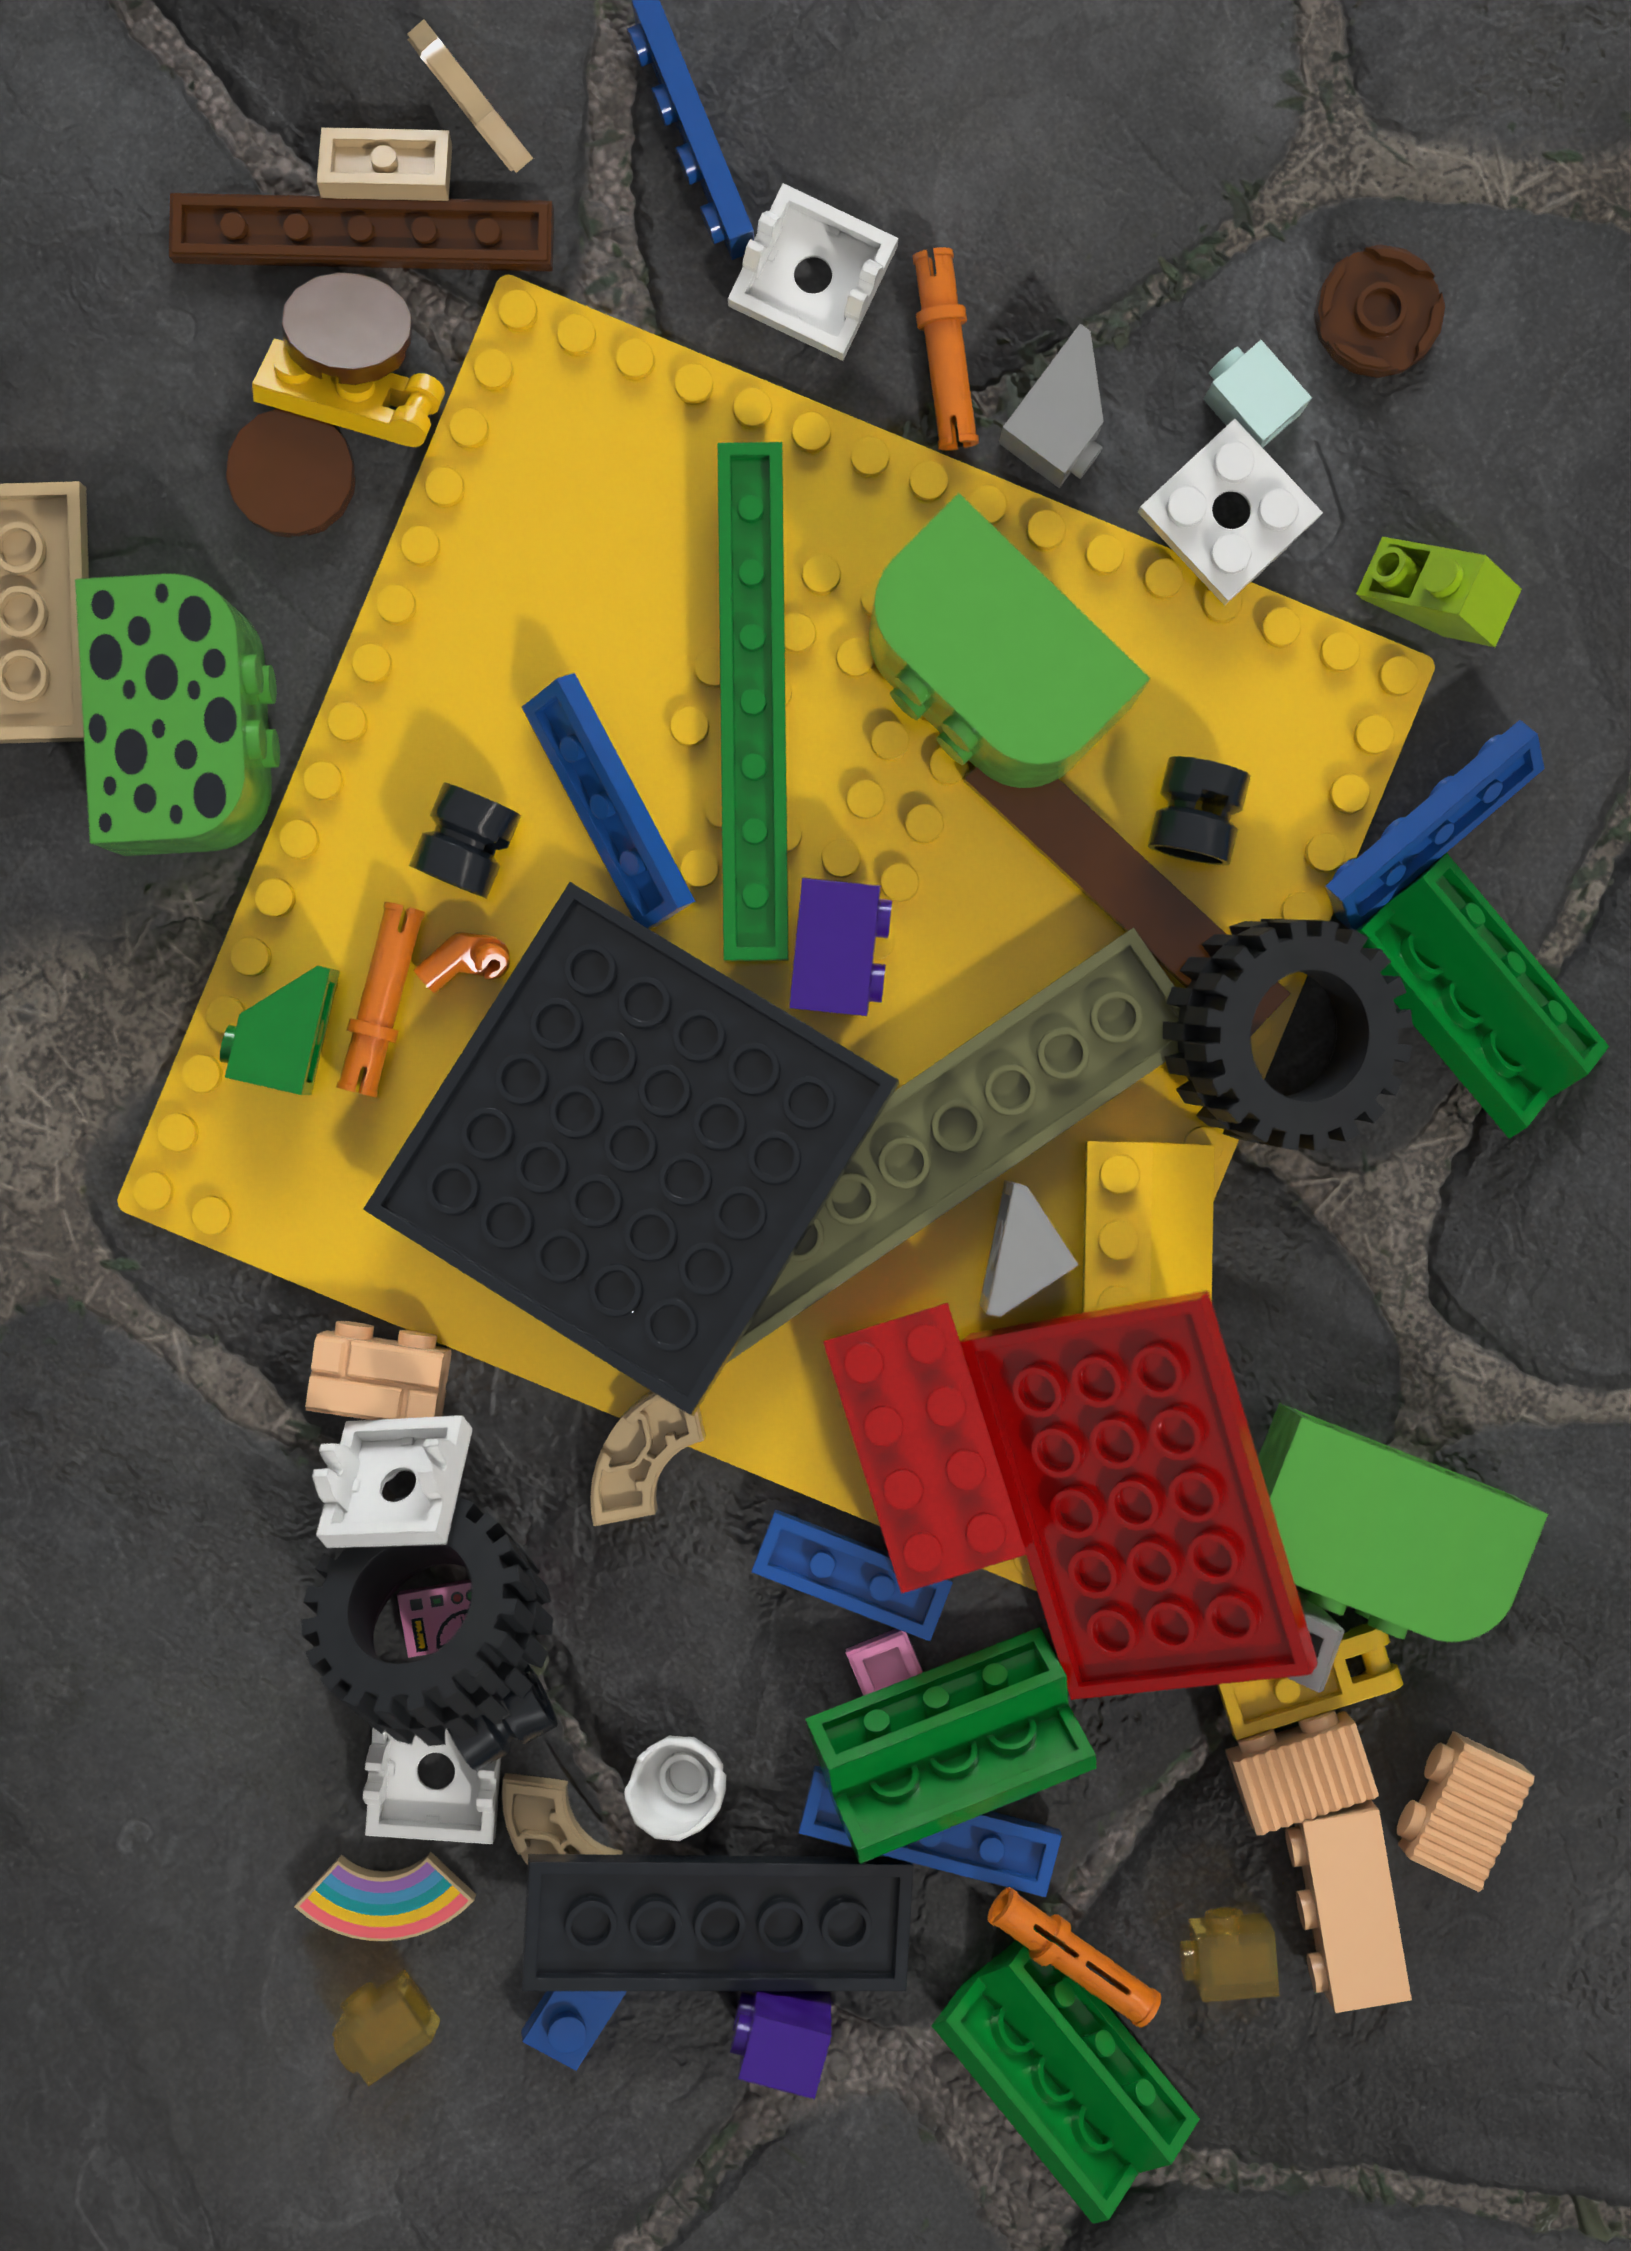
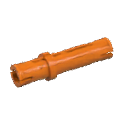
(941, 323)
(380, 1000)
(1020, 1917)

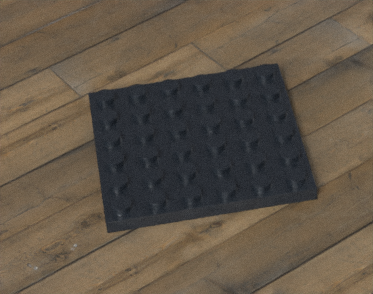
(631, 1147)

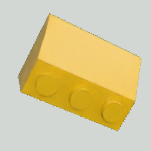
(1146, 1222)

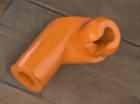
(465, 954)

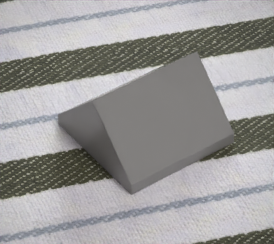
(1023, 1252)

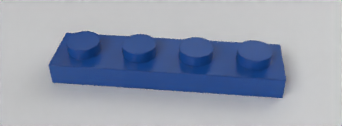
(680, 104)
(607, 802)
(1435, 825)
(983, 1848)

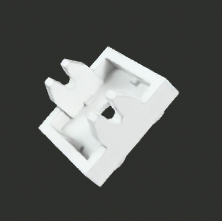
(804, 229)
(1219, 555)
(374, 1454)
(408, 1809)

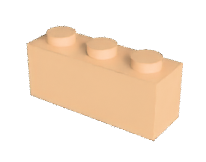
(1349, 1908)

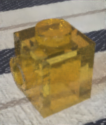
(1231, 1955)
(383, 2027)

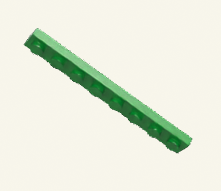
(753, 701)

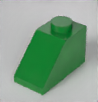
(282, 1035)

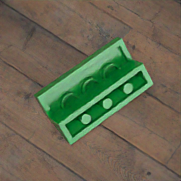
(1482, 996)
(950, 1744)
(1066, 2077)

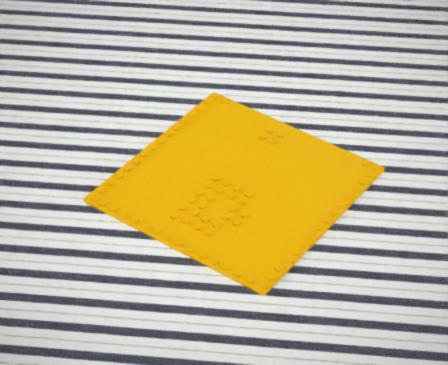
(581, 536)

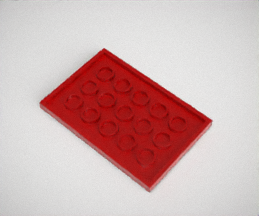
(1140, 1498)

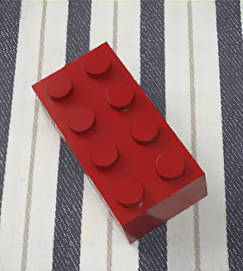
(924, 1448)

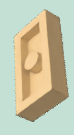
(384, 164)

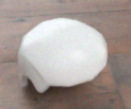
(675, 1788)

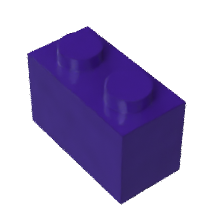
(837, 947)
(783, 2039)

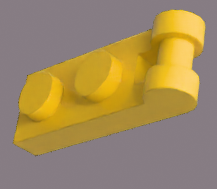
(353, 407)
(1272, 1703)

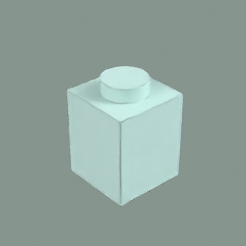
(1256, 392)

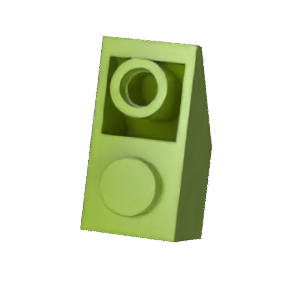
(1441, 589)

